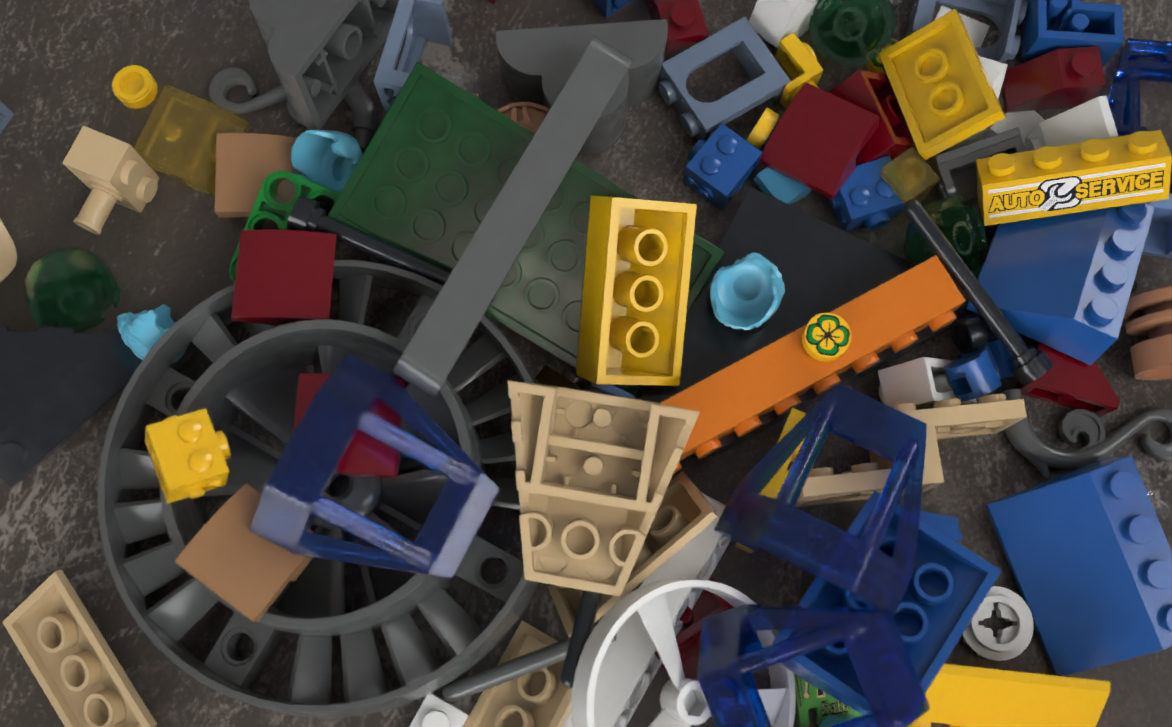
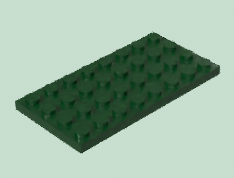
(437, 176)

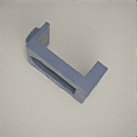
(1003, 13)
(423, 22)
(766, 74)

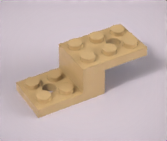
(943, 421)

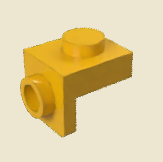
(799, 64)

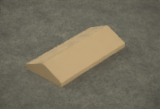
(678, 520)
(74, 659)
(528, 700)

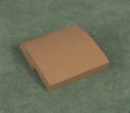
(243, 165)
(238, 562)

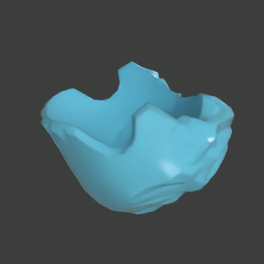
(326, 157)
(746, 292)
(144, 329)

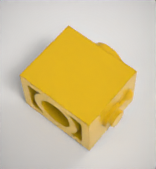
(188, 455)

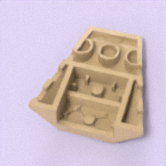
(590, 480)

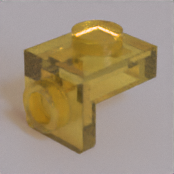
(909, 176)

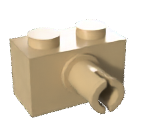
(112, 174)

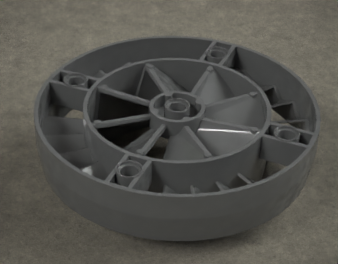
(263, 384)

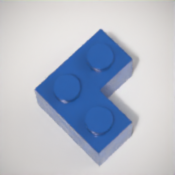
(1071, 24)

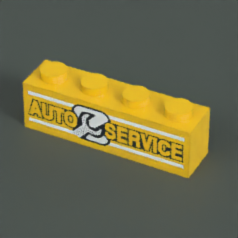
(1074, 177)

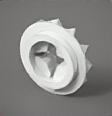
(1010, 640)

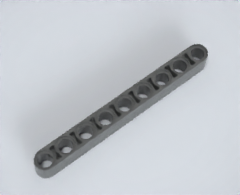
(511, 218)

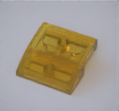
(183, 136)

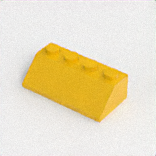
(635, 291)
(1011, 699)

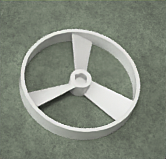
(681, 697)

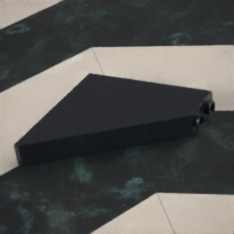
(820, 273)

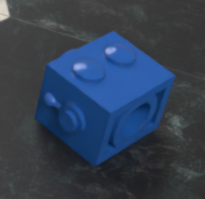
(720, 166)
(866, 199)

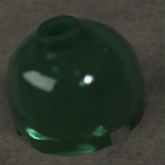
(852, 29)
(958, 224)
(70, 289)

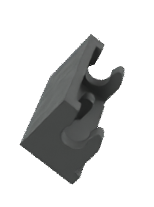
(958, 166)

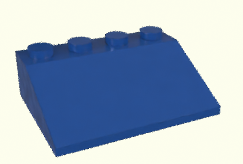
(1067, 276)
(1089, 564)
(931, 617)

